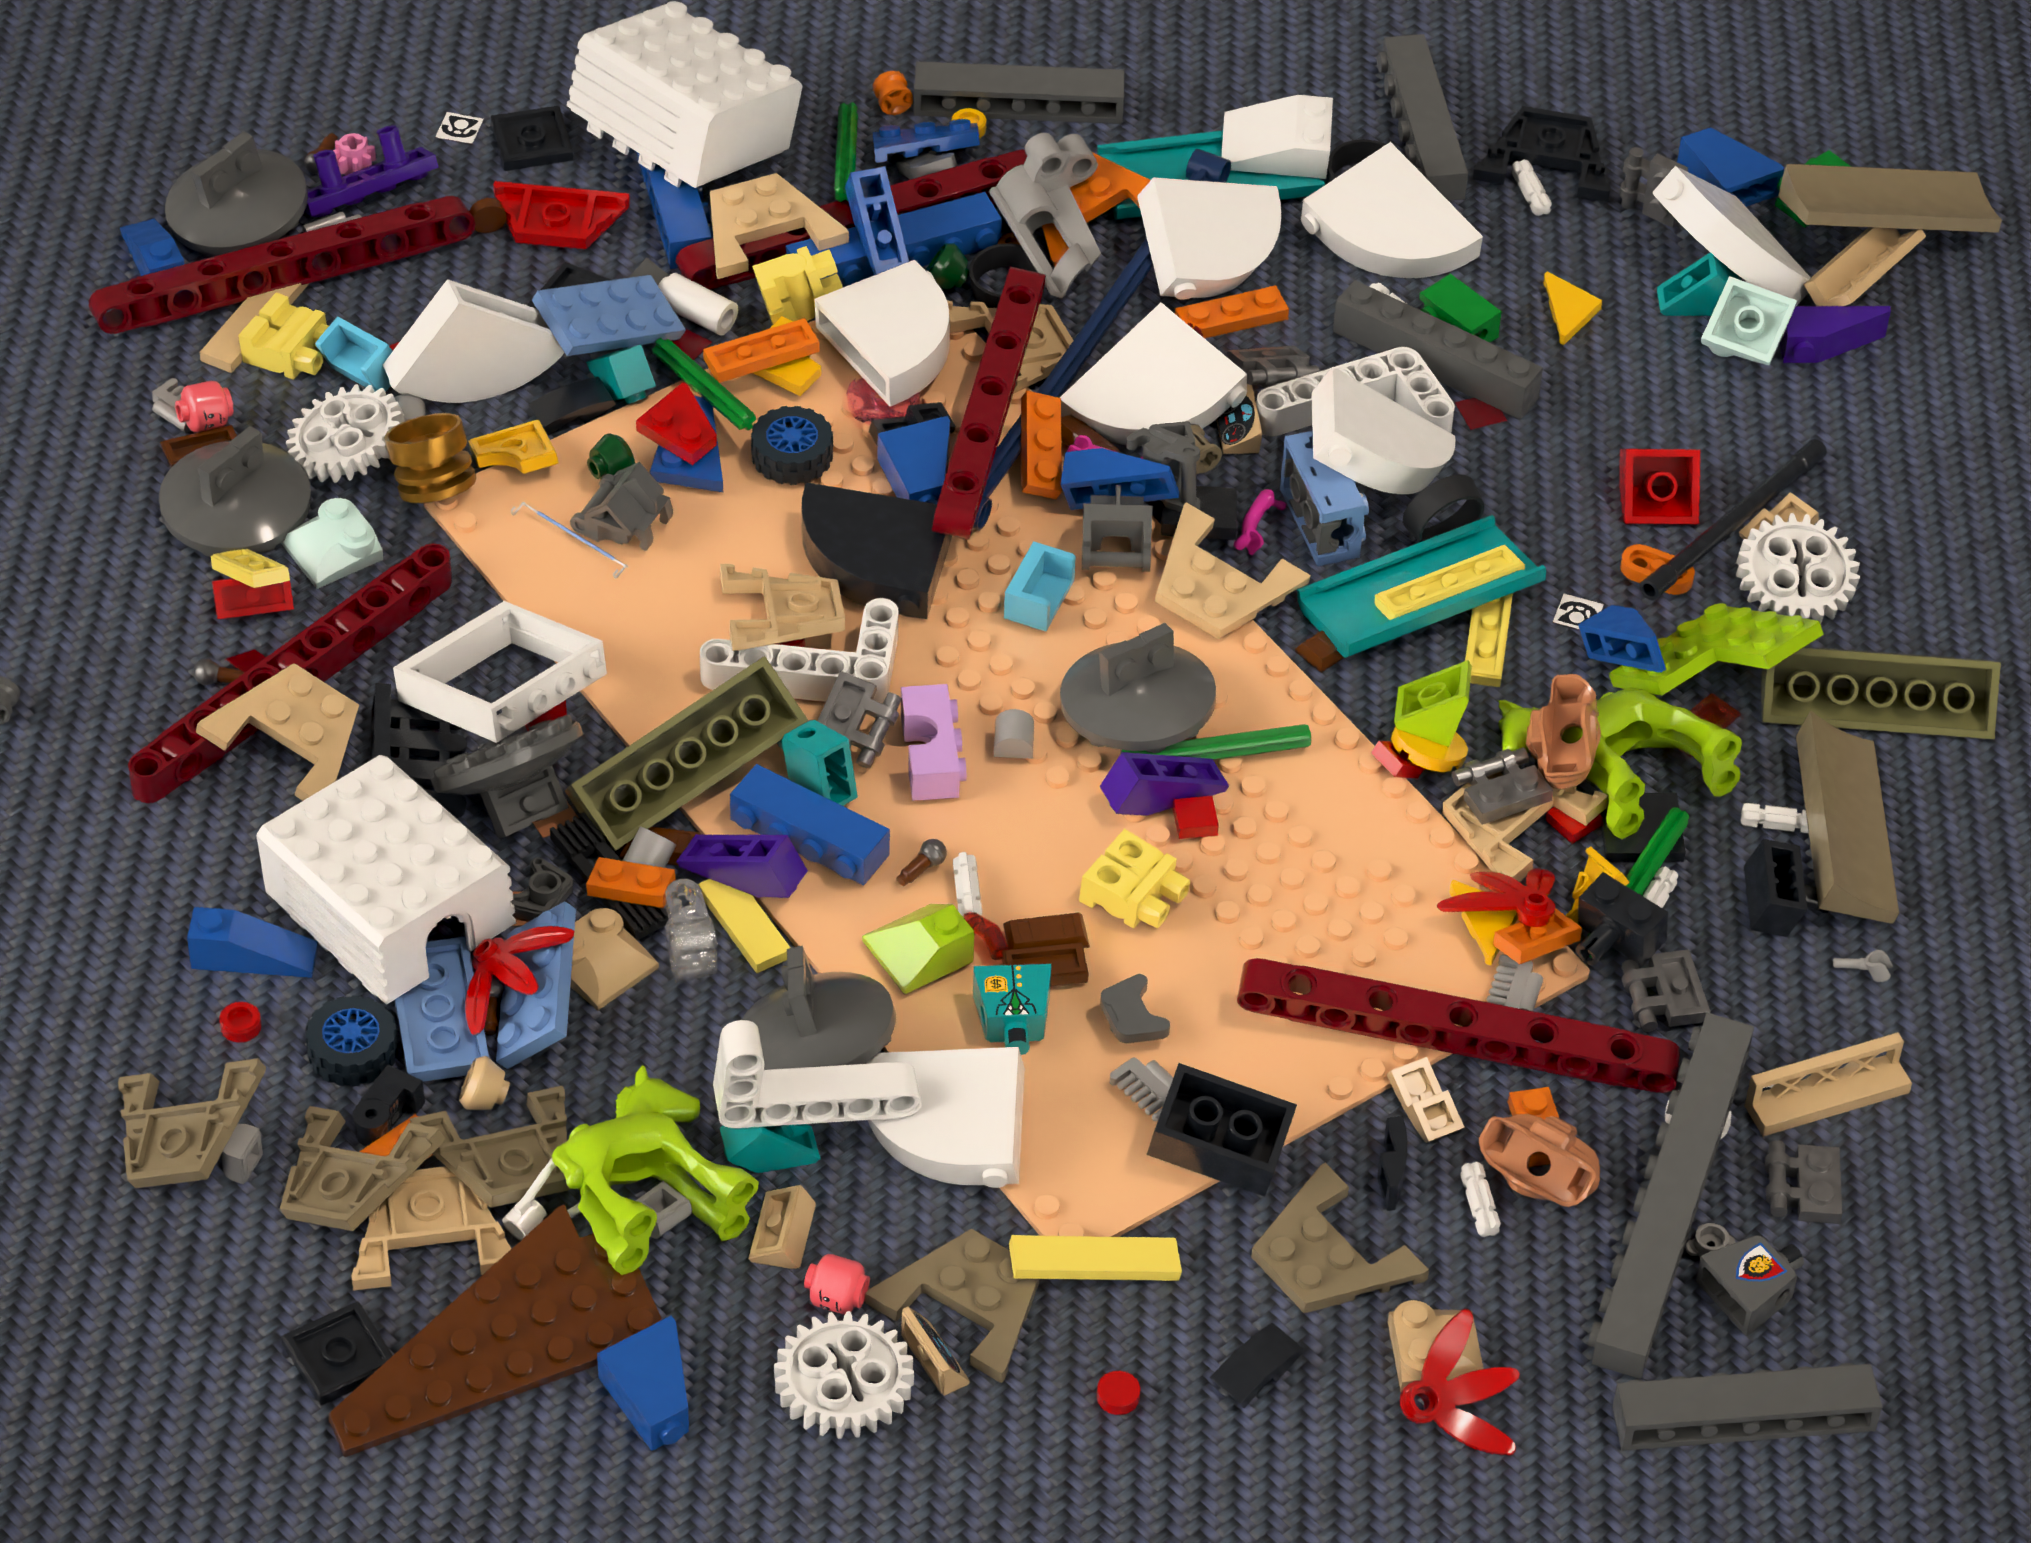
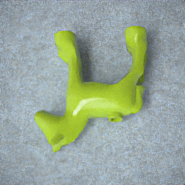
(1634, 721)
(643, 1145)

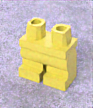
(794, 282)
(284, 338)
(1133, 880)

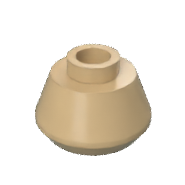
(483, 1085)

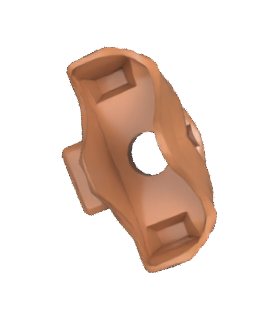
(1570, 705)
(1511, 1142)

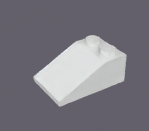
(1280, 137)

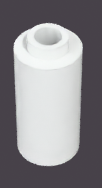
(699, 304)

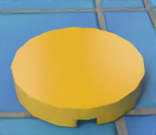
(1429, 753)

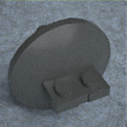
(236, 199)
(235, 496)
(1138, 693)
(514, 774)
(822, 1017)

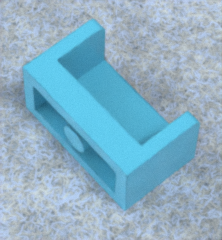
(355, 354)
(1039, 586)

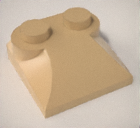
(606, 958)
(1412, 1332)

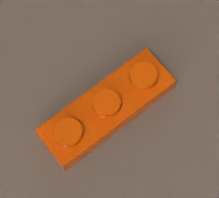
(1236, 312)
(761, 350)
(1041, 445)

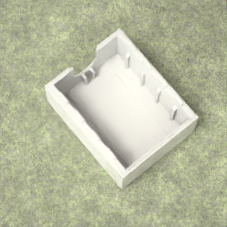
(683, 95)
(377, 870)

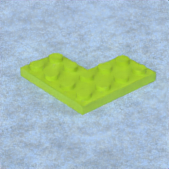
(1725, 636)

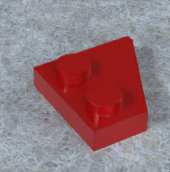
(679, 425)

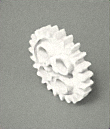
(344, 433)
(1831, 568)
(809, 1388)

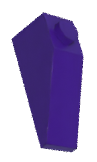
(1828, 331)
(1150, 782)
(746, 862)

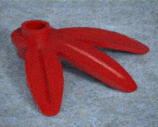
(1529, 901)
(496, 959)
(1443, 1395)

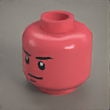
(204, 406)
(837, 1284)

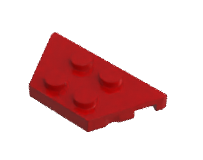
(558, 213)

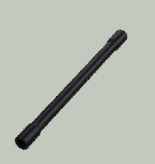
(1667, 574)

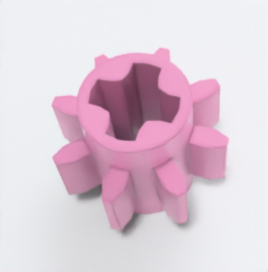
(353, 153)

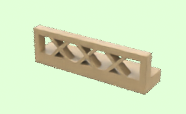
(1860, 265)
(1827, 1089)

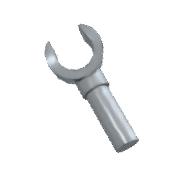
(1875, 962)

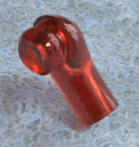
(989, 932)

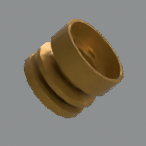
(430, 458)

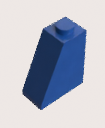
(1730, 165)
(916, 459)
(649, 1382)

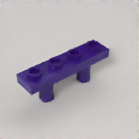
(376, 178)

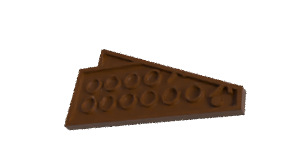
(513, 1330)

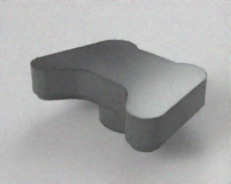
(925, 163)
(546, 890)
(1128, 1014)

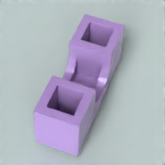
(929, 718)

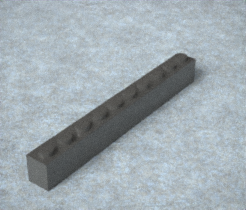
(1672, 1196)

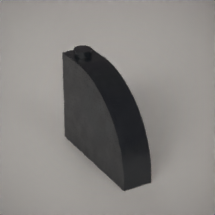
(874, 546)

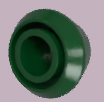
(949, 266)
(609, 456)

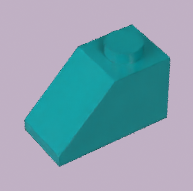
(1695, 288)
(624, 373)
(770, 1147)

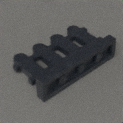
(414, 742)

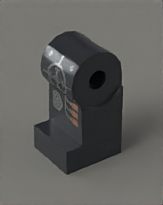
(386, 1103)

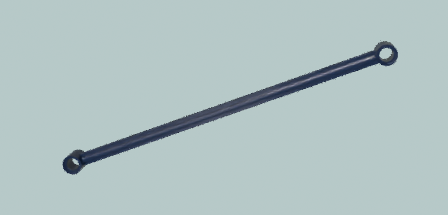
(1201, 167)

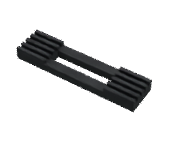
(582, 839)

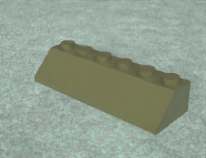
(1884, 692)
(687, 754)

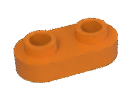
(1641, 560)

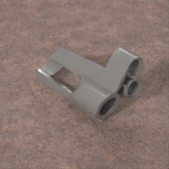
(1041, 195)

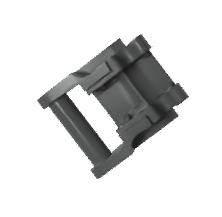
(1172, 446)
(624, 508)
(1117, 517)

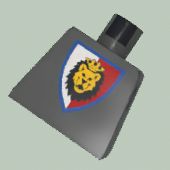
(1750, 1280)

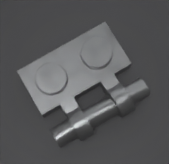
(1655, 172)
(1272, 364)
(846, 708)
(1506, 794)
(1677, 987)
(1818, 1182)

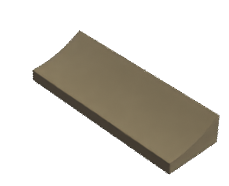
(1888, 198)
(1846, 822)

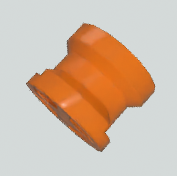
(892, 92)

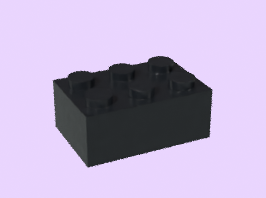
(1221, 1129)

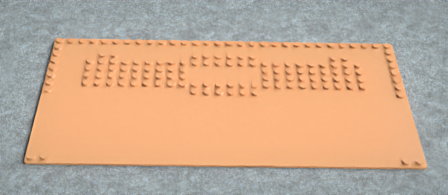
(1313, 849)

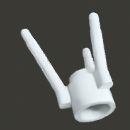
(528, 1212)

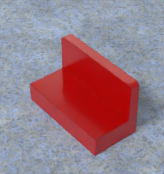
(238, 599)

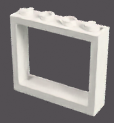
(423, 676)

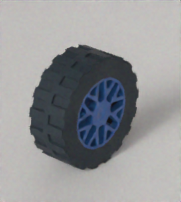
(792, 445)
(351, 1040)

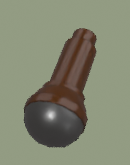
(327, 143)

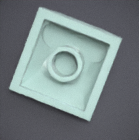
(1748, 322)
(333, 543)

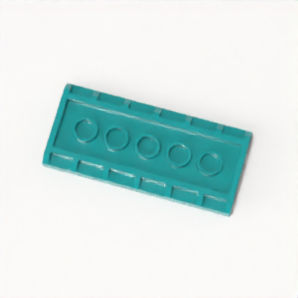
(1169, 159)
(1346, 601)

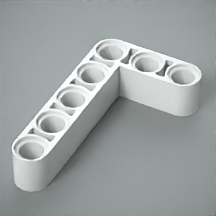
(1393, 373)
(813, 671)
(808, 1095)

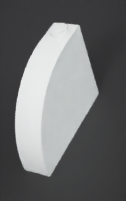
(1390, 220)
(1207, 233)
(1731, 233)
(889, 329)
(471, 347)
(1155, 377)
(1375, 437)
(967, 1116)

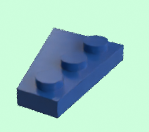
(910, 142)
(704, 474)

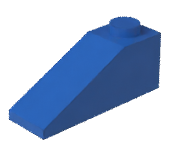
(876, 218)
(151, 247)
(1100, 471)
(1622, 638)
(245, 944)

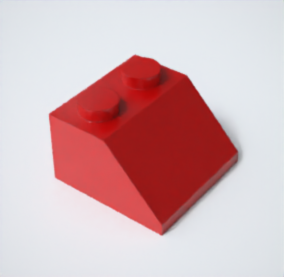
(1660, 486)

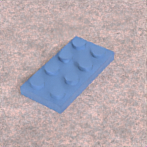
(608, 315)
(434, 1016)
(538, 1019)

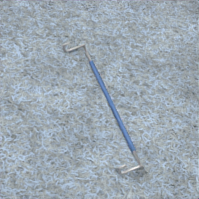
(575, 535)

